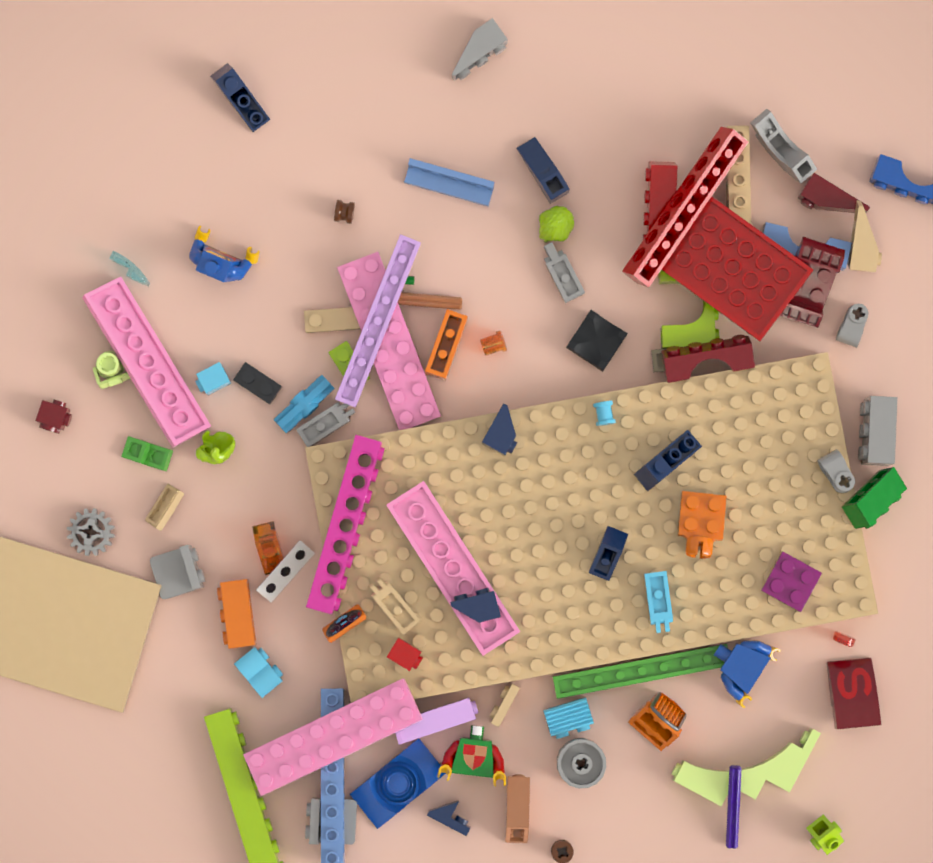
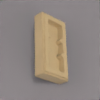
(164, 507)

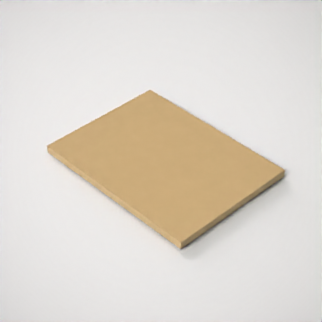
(71, 624)

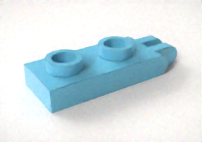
(658, 600)

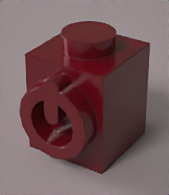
(53, 416)

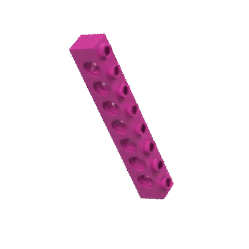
(360, 447)

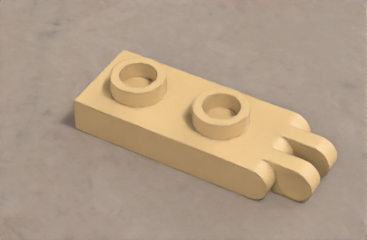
(394, 606)

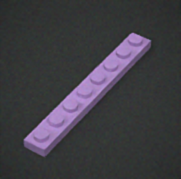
(378, 320)

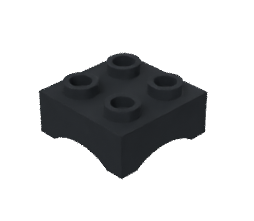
(596, 340)

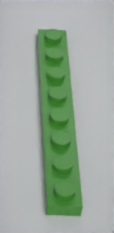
(637, 672)

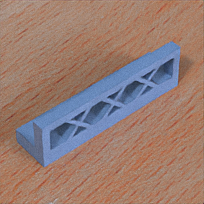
(449, 182)

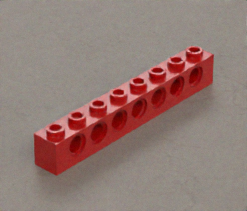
(685, 206)

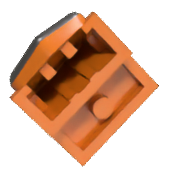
(659, 720)

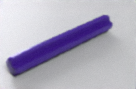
(733, 806)

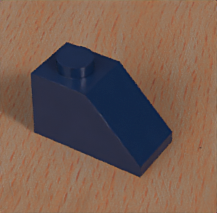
(501, 433)
(608, 553)

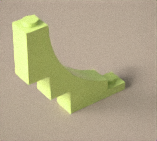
(779, 769)

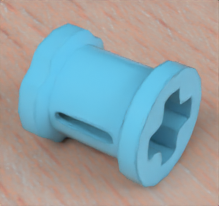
(604, 413)

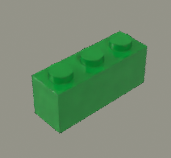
(874, 498)

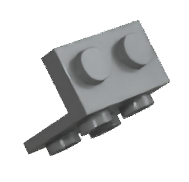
(177, 572)
(313, 831)

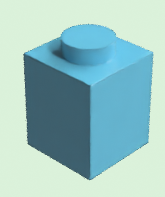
(212, 379)

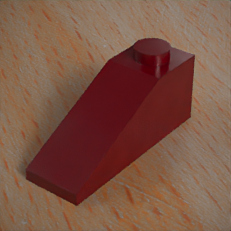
(826, 196)

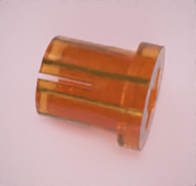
(493, 343)

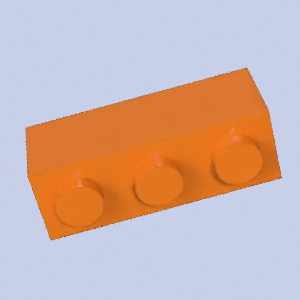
(446, 344)
(237, 613)

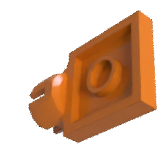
(701, 521)

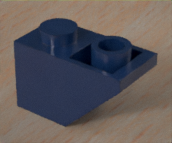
(478, 607)

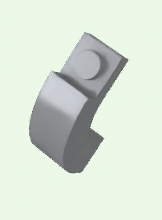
(781, 148)

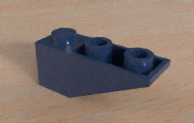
(240, 97)
(543, 170)
(667, 460)

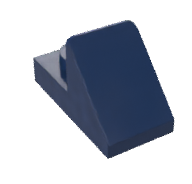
(443, 815)

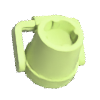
(110, 368)

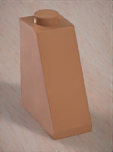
(517, 809)

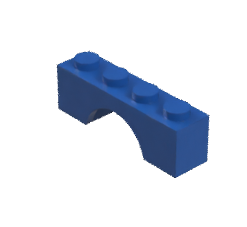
(890, 175)

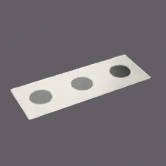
(285, 571)

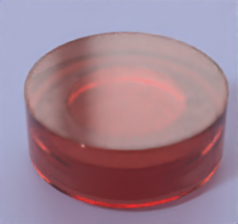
(844, 639)

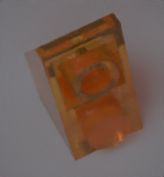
(268, 546)

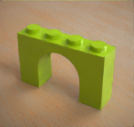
(700, 331)

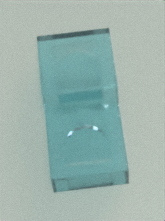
(134, 272)

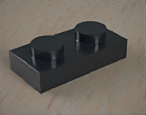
(257, 383)

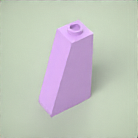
(439, 719)

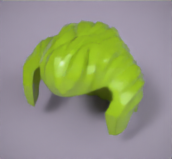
(555, 224)
(215, 447)

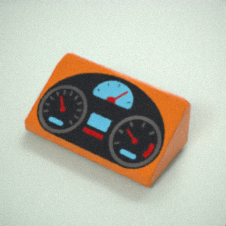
(344, 623)

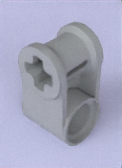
(852, 329)
(834, 467)

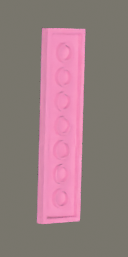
(397, 357)
(146, 362)
(449, 562)
(333, 737)

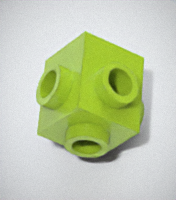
(825, 834)

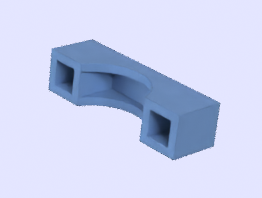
(781, 236)

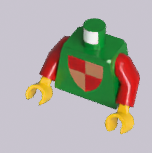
(474, 757)

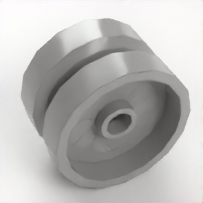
(594, 765)

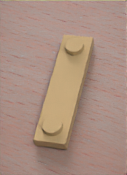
(330, 320)

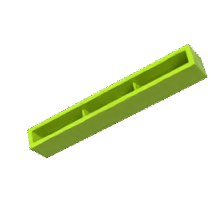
(242, 788)

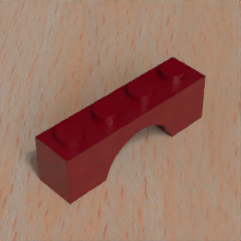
(681, 361)

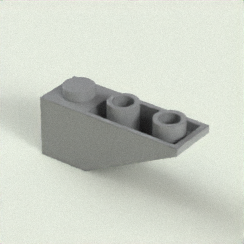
(482, 44)

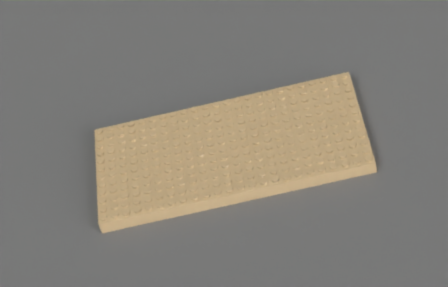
(546, 506)

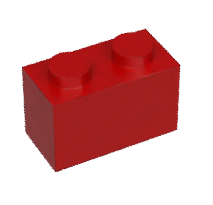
(405, 654)

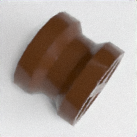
(344, 211)
(559, 848)

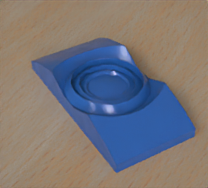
(397, 783)

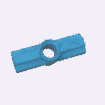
(304, 404)

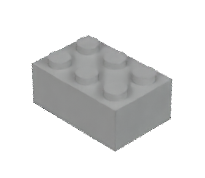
(878, 431)

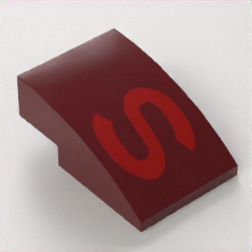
(853, 693)

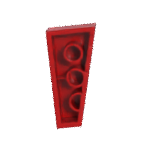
(661, 189)

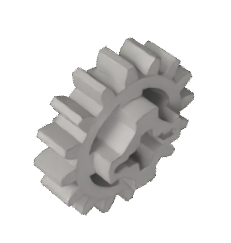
(89, 542)

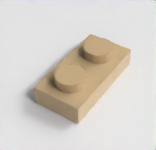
(508, 695)

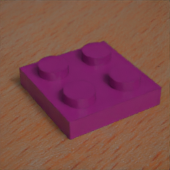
(791, 581)

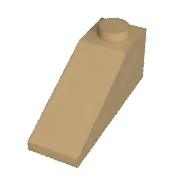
(864, 250)

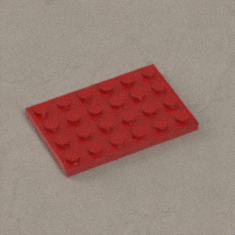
(736, 269)

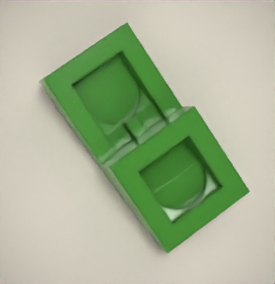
(147, 453)

